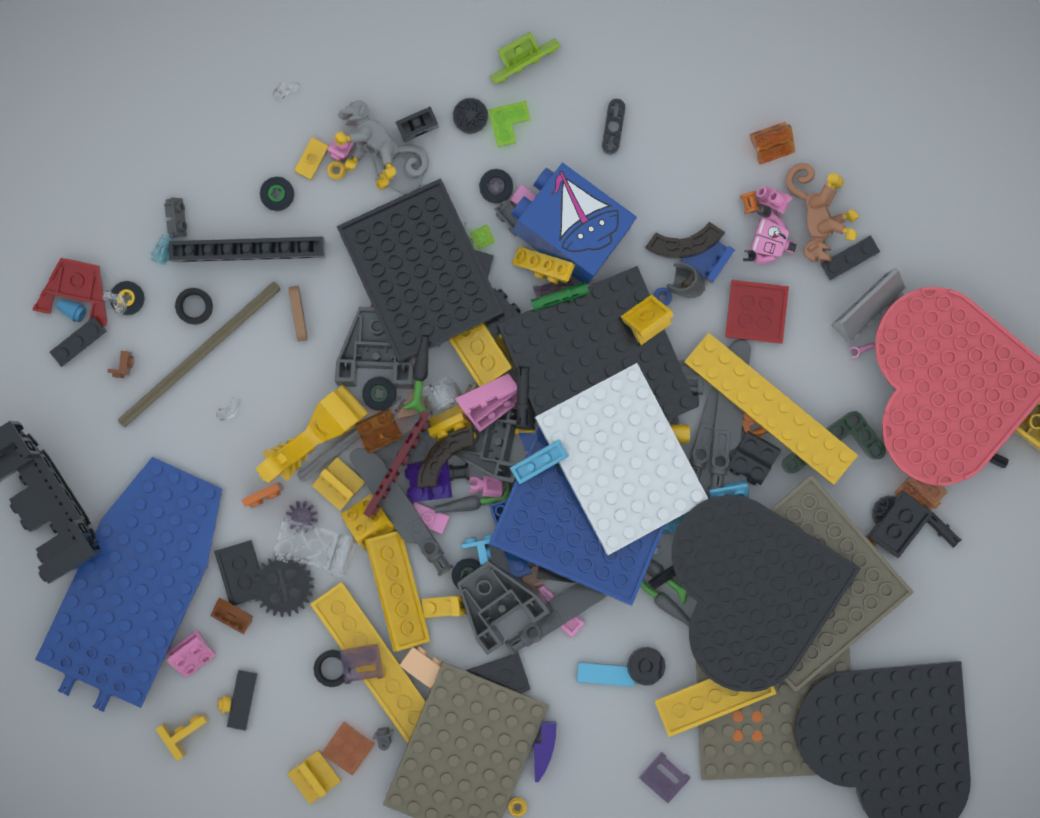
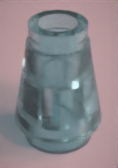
(161, 251)

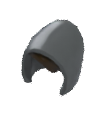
(687, 281)

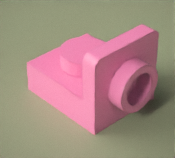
(340, 152)

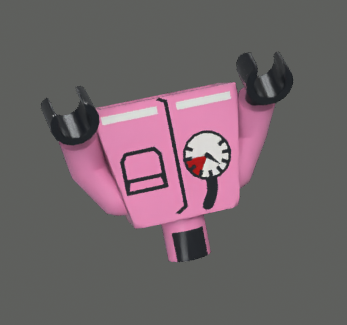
(769, 239)

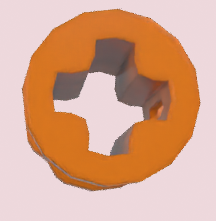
(754, 206)

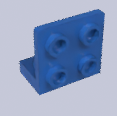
(711, 261)

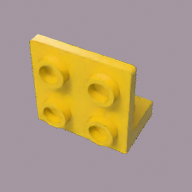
(363, 526)

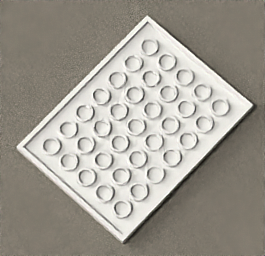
(622, 459)

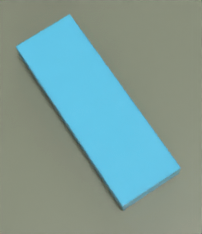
(539, 461)
(604, 674)

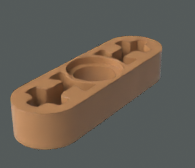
(298, 314)

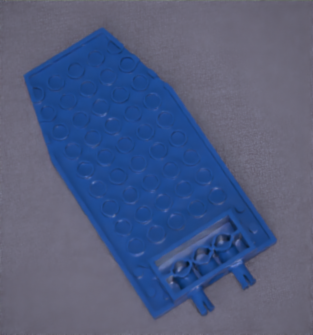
(137, 590)

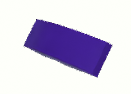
(544, 748)

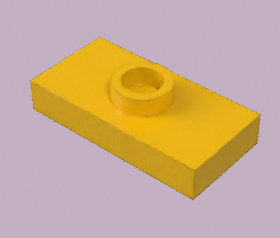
(311, 158)

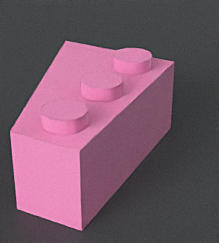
(489, 401)

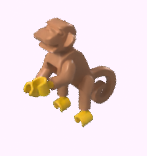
(819, 220)

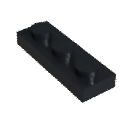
(850, 257)
(78, 341)

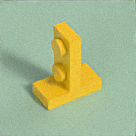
(443, 606)
(171, 740)

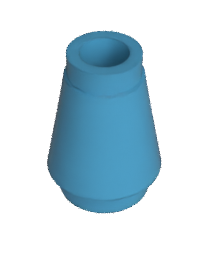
(72, 310)

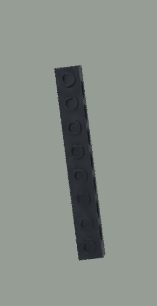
(247, 249)

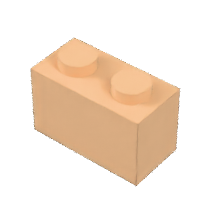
(421, 665)

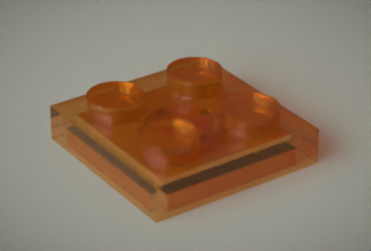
(348, 748)

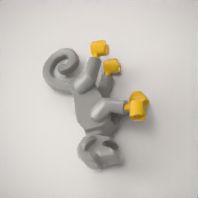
(373, 139)

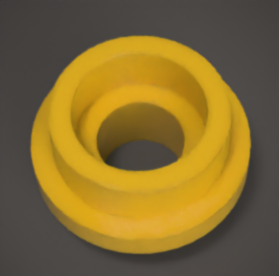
(330, 168)
(224, 704)
(517, 813)

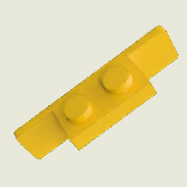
(544, 265)

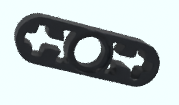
(616, 141)

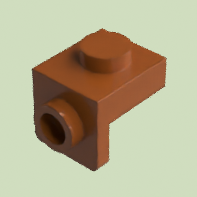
(126, 362)

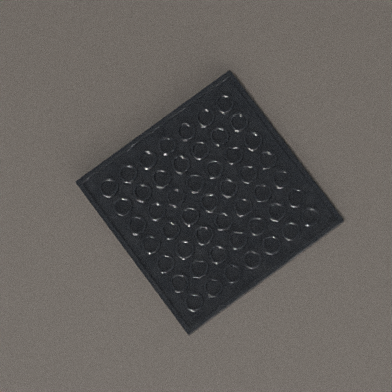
(587, 342)

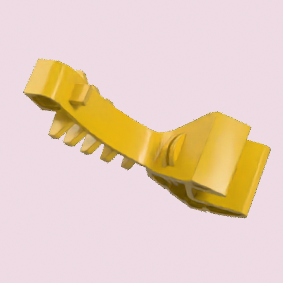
(331, 418)

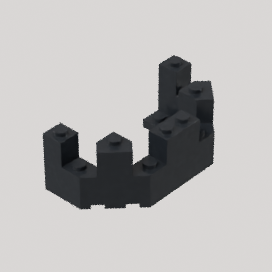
(44, 501)

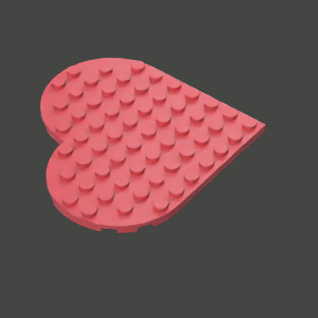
(955, 382)

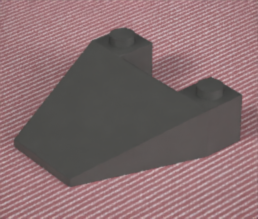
(369, 348)
(494, 446)
(492, 596)

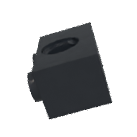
(417, 124)

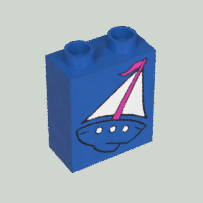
(572, 221)

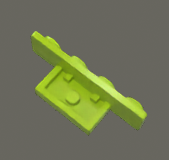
(520, 54)

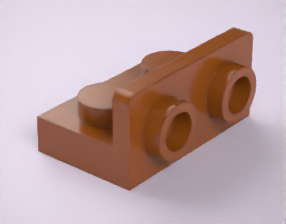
(231, 616)

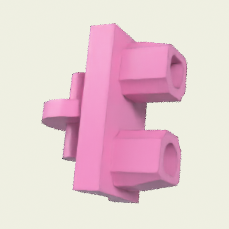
(774, 199)

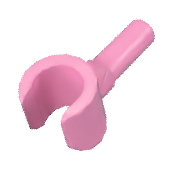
(862, 349)

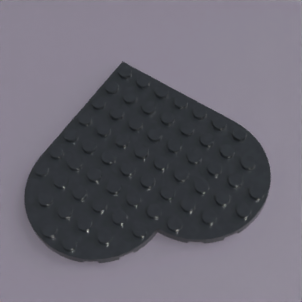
(757, 589)
(891, 737)

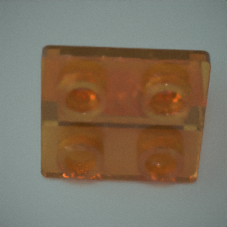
(773, 142)
(378, 430)
(925, 493)

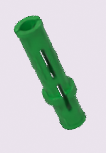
(560, 296)

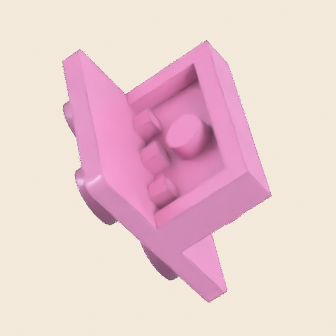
(190, 654)

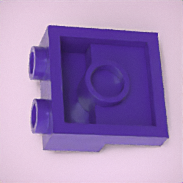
(424, 494)

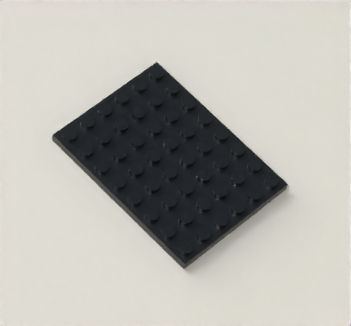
(420, 270)

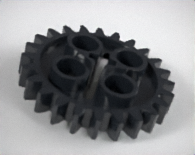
(265, 590)

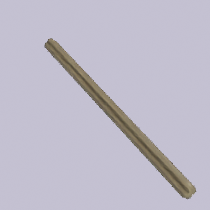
(199, 354)

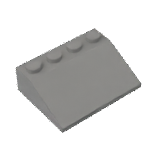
(871, 303)

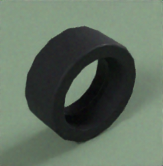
(179, 306)
(317, 669)

